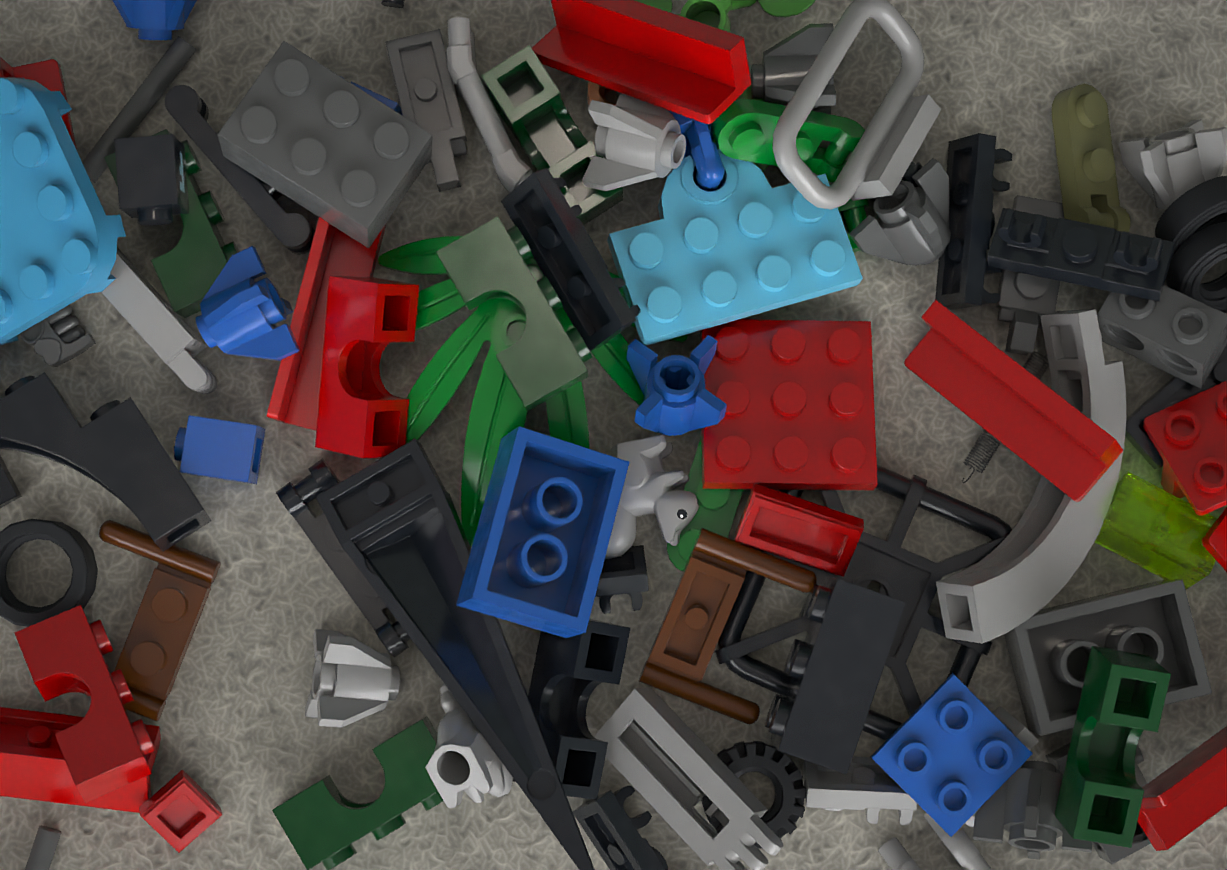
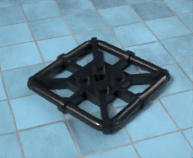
(900, 576)

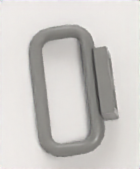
(892, 133)

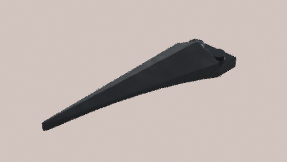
(414, 555)

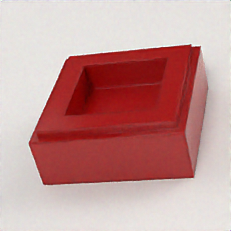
(180, 811)

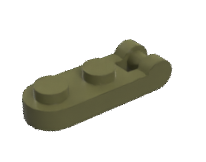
(1087, 158)

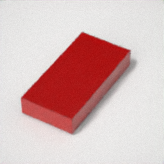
(799, 530)

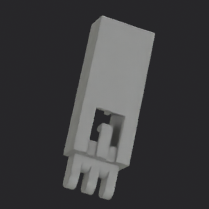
(159, 325)
(675, 772)

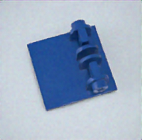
(951, 755)

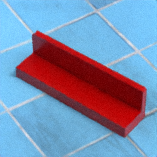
(648, 55)
(299, 375)
(1012, 404)
(36, 769)
(1186, 794)

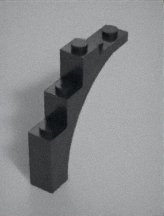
(111, 450)

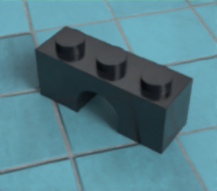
(559, 694)

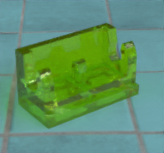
(1157, 531)

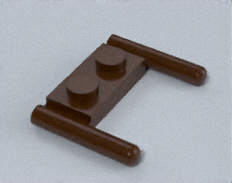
(700, 614)
(164, 616)

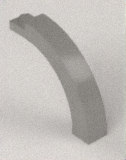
(1054, 529)

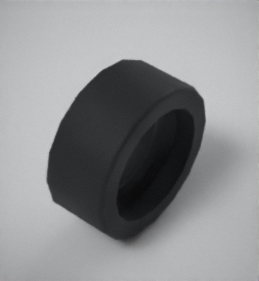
(82, 562)

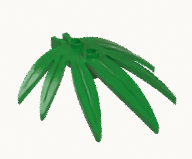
(495, 404)

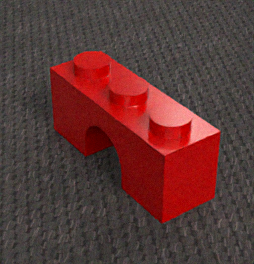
(354, 406)
(103, 747)

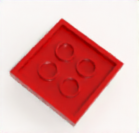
(794, 406)

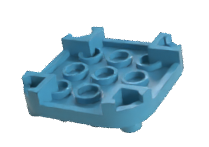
(51, 220)

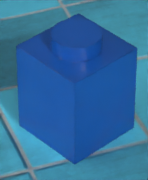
(220, 449)

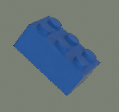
(543, 533)

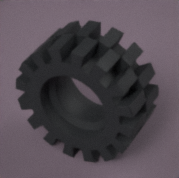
(784, 774)

